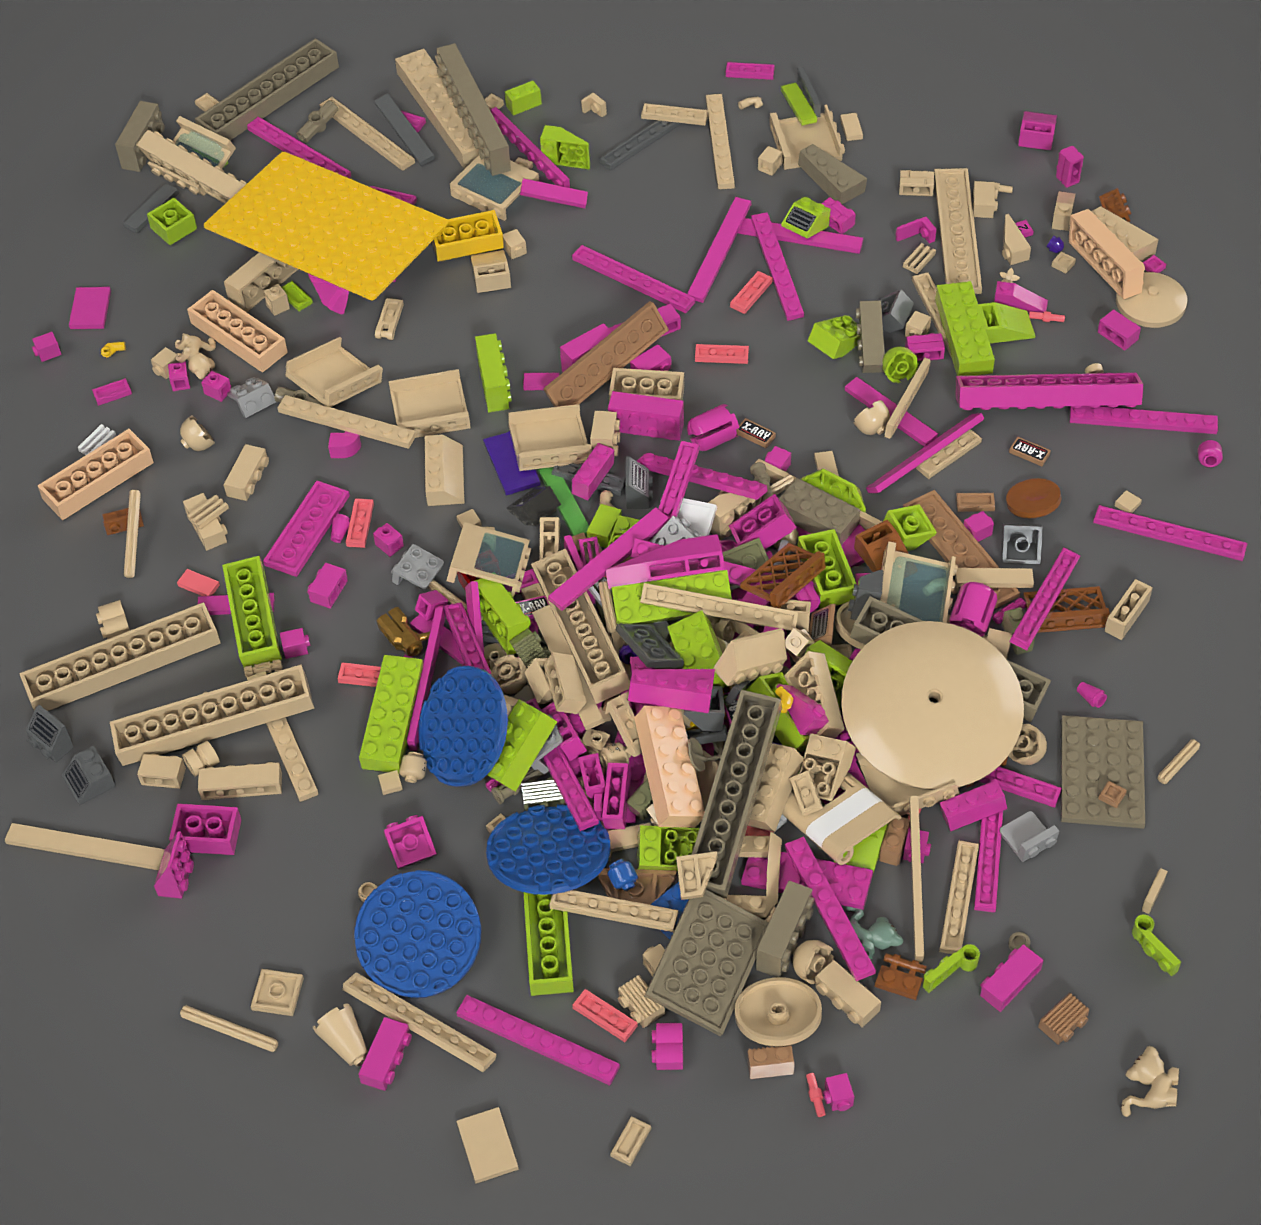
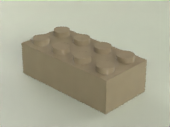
(144, 118)
(819, 511)
(785, 929)

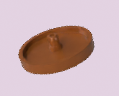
(1033, 498)

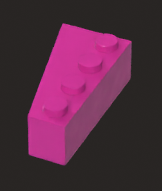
(673, 688)

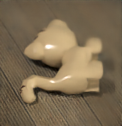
(197, 362)
(1150, 1070)

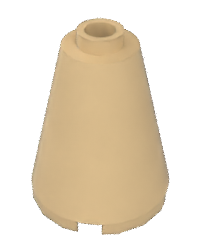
(343, 1035)

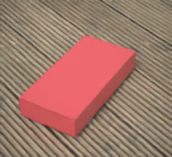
(198, 583)

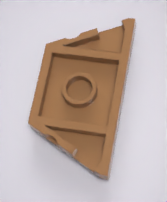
(647, 888)

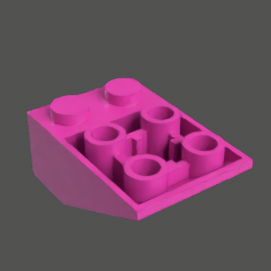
(1037, 130)
(174, 869)

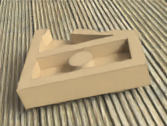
(695, 873)

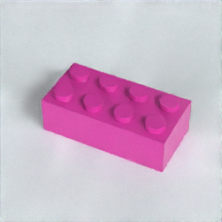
(648, 415)

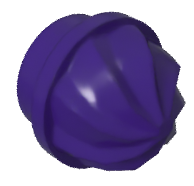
(1055, 244)
(625, 653)

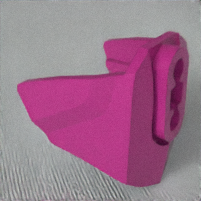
(331, 295)

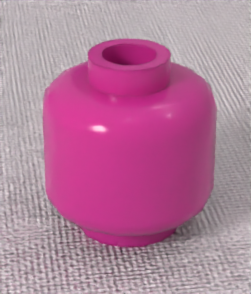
(1210, 453)

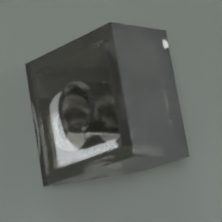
(535, 504)

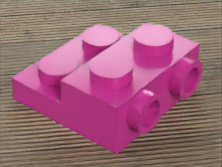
(409, 841)

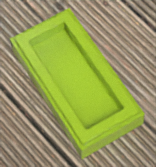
(296, 296)

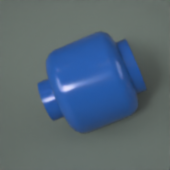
(622, 875)

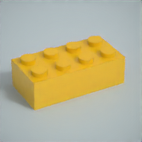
(469, 236)

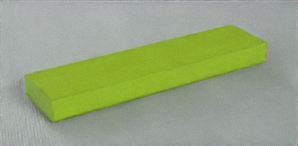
(799, 104)

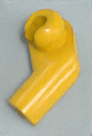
(110, 348)
(786, 698)

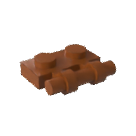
(900, 982)

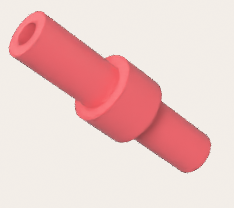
(1046, 316)
(815, 1095)

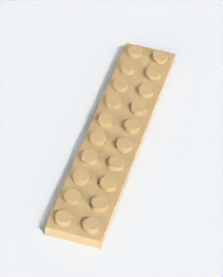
(957, 227)

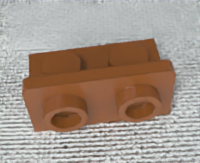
(1115, 203)
(117, 521)

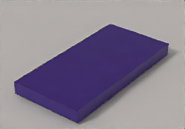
(504, 461)

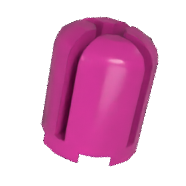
(713, 428)
(974, 607)

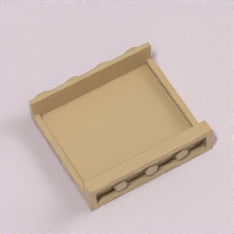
(793, 137)
(332, 373)
(430, 403)
(548, 437)
(898, 794)

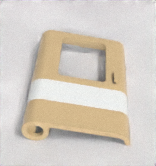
(843, 820)

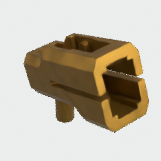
(400, 633)

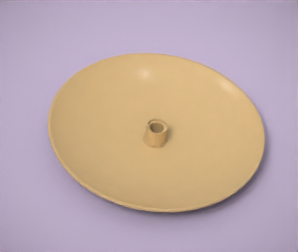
(927, 741)

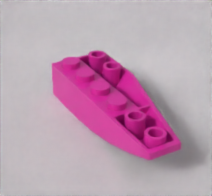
(673, 560)

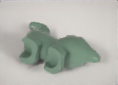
(879, 935)

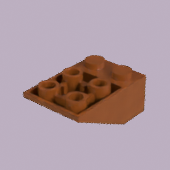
(873, 541)

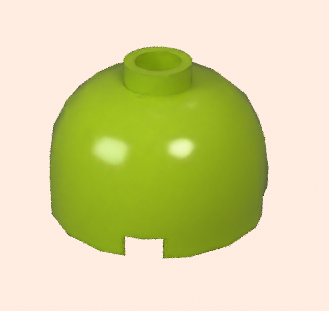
(899, 364)

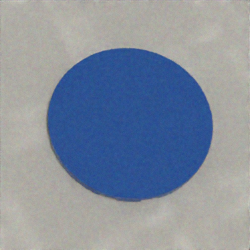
(463, 726)
(546, 851)
(417, 934)

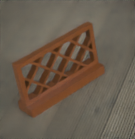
(793, 581)
(1074, 620)

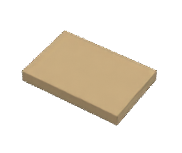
(487, 1145)

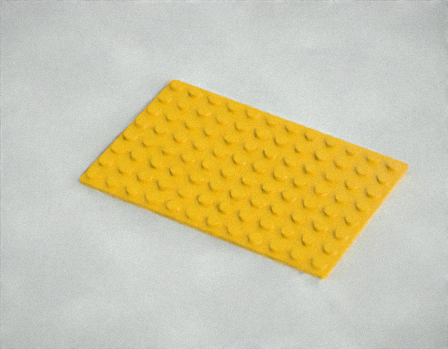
(327, 225)

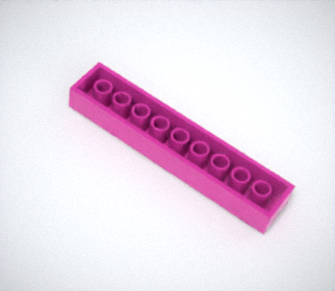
(1049, 390)

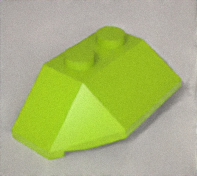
(836, 487)

